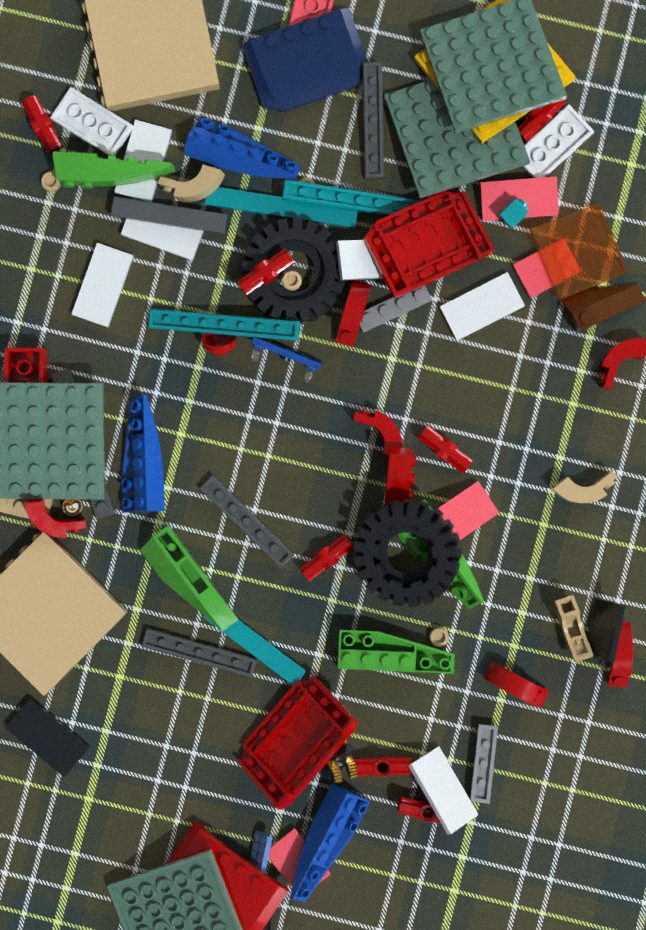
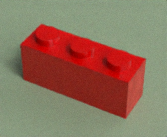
(399, 474)

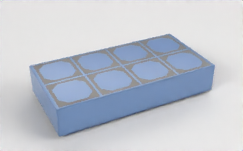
(260, 850)

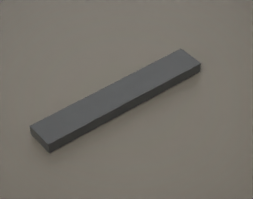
(373, 120)
(169, 215)
(246, 521)
(199, 652)

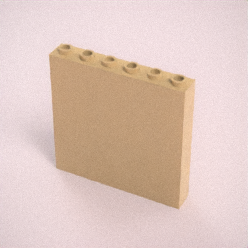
(150, 50)
(51, 612)

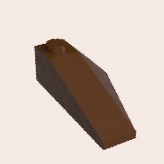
(600, 304)

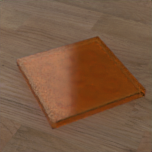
(578, 251)

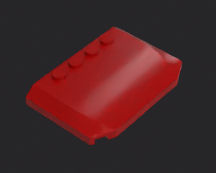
(427, 242)
(296, 741)
(250, 890)

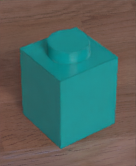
(513, 212)

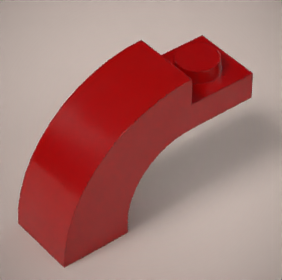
(353, 313)
(627, 349)
(384, 425)
(48, 524)
(622, 667)
(516, 684)

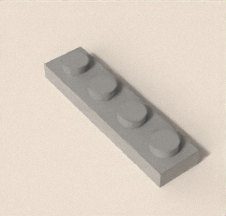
(393, 308)
(483, 763)

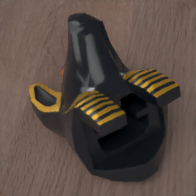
(340, 759)

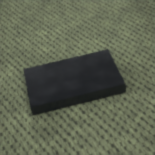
(605, 629)

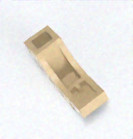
(196, 189)
(573, 493)
(572, 628)

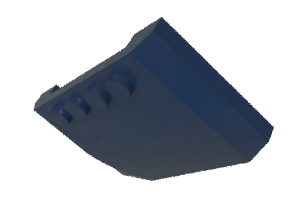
(306, 61)

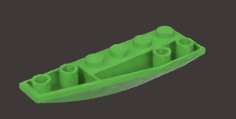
(186, 577)
(389, 653)

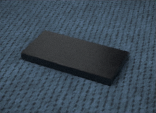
(47, 737)

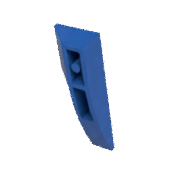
(236, 152)
(142, 461)
(327, 837)

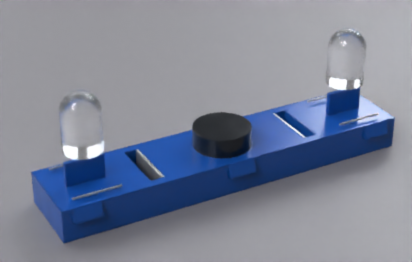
(286, 354)

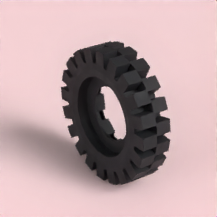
(320, 247)
(383, 576)

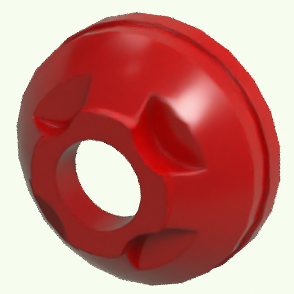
(218, 343)

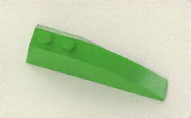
(91, 171)
(464, 584)

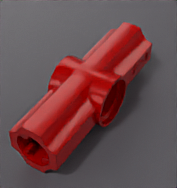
(538, 119)
(42, 124)
(265, 272)
(445, 449)
(326, 557)
(396, 766)
(415, 807)

